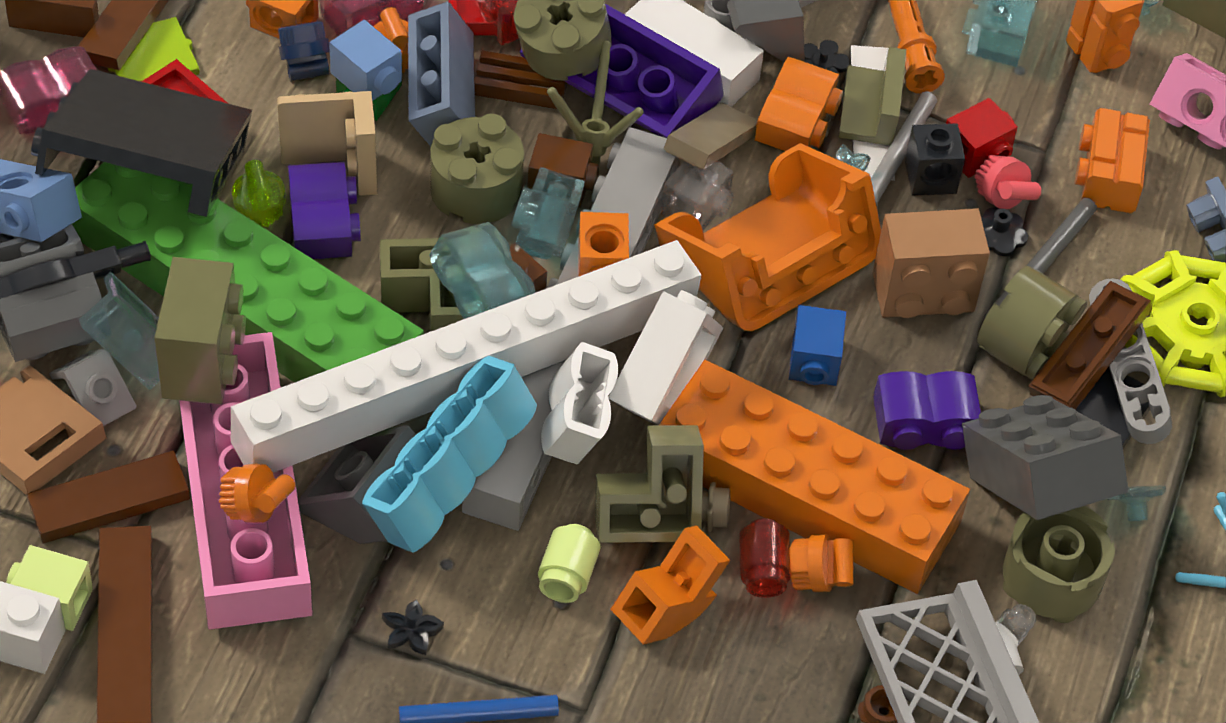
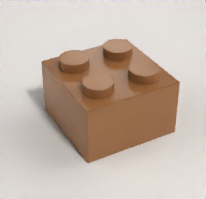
(930, 263)

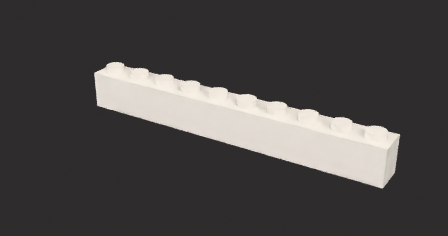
(428, 369)

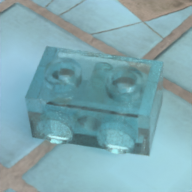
(999, 29)
(547, 213)

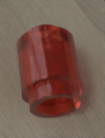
(765, 558)

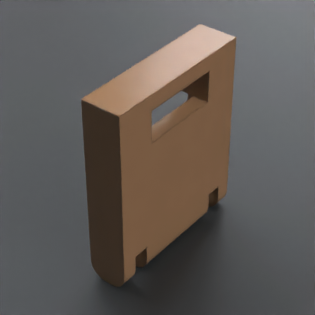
(32, 416)

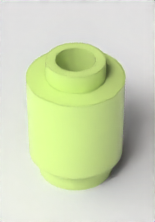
(568, 563)

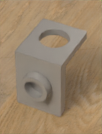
(97, 385)

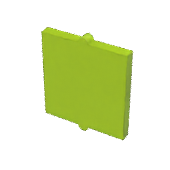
(158, 48)

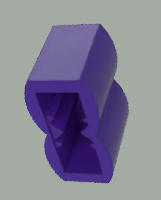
(321, 210)
(925, 408)

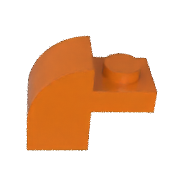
(674, 594)

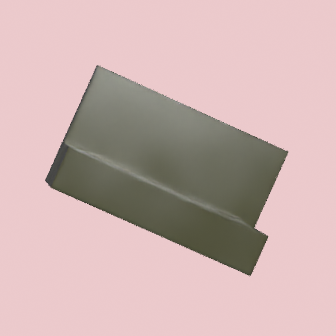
(873, 100)

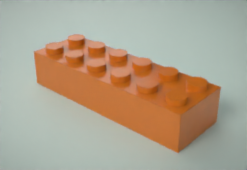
(820, 476)

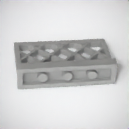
(977, 644)

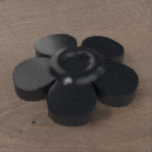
(826, 56)

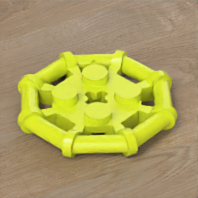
(1171, 323)

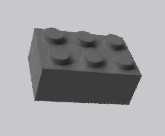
(1045, 457)

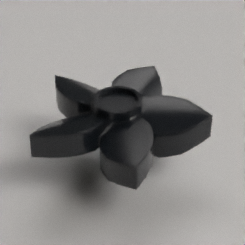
(412, 627)

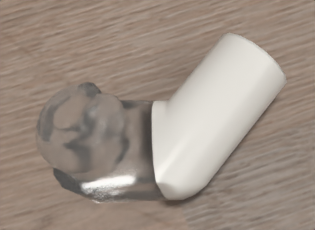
(1014, 627)

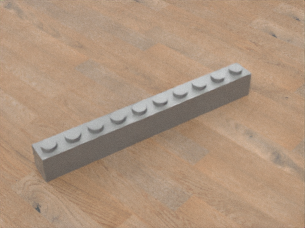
(632, 187)

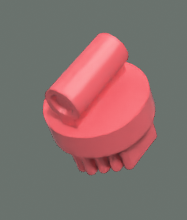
(1006, 182)

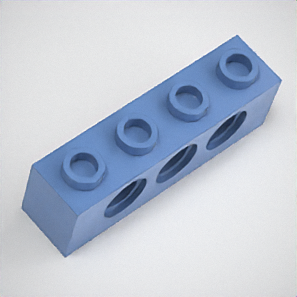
(36, 204)

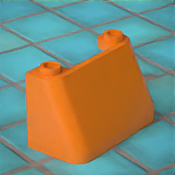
(787, 246)

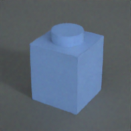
(366, 60)

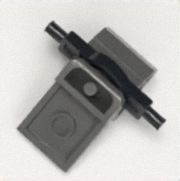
(51, 287)

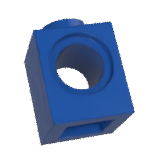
(817, 345)

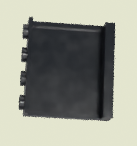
(147, 132)

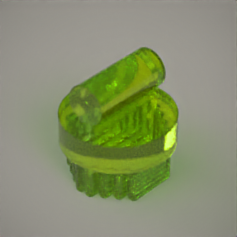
(259, 194)

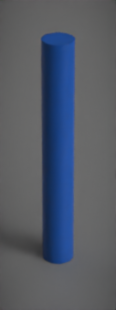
(481, 710)

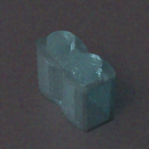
(479, 269)

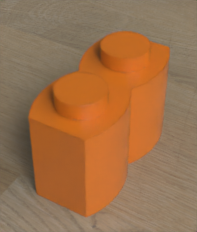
(798, 106)

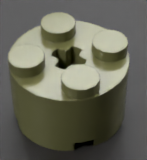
(562, 35)
(476, 168)
(1030, 321)
(1058, 563)

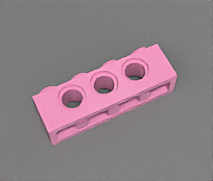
(1178, 97)

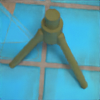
(595, 129)

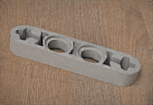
(1132, 359)

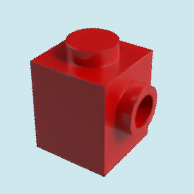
(984, 132)

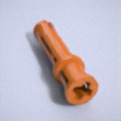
(922, 70)

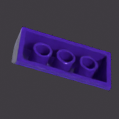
(653, 75)

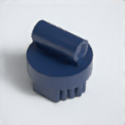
(304, 50)

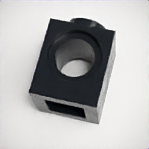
(934, 159)

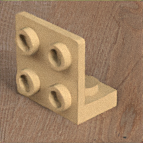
(331, 130)

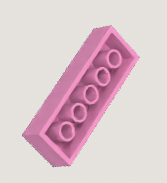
(246, 568)

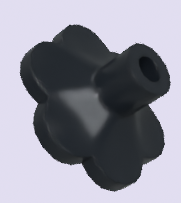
(1003, 231)

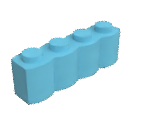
(445, 458)

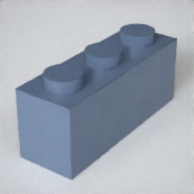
(439, 69)

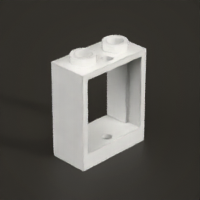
(666, 355)

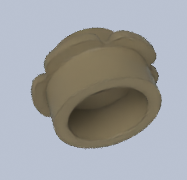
(716, 507)

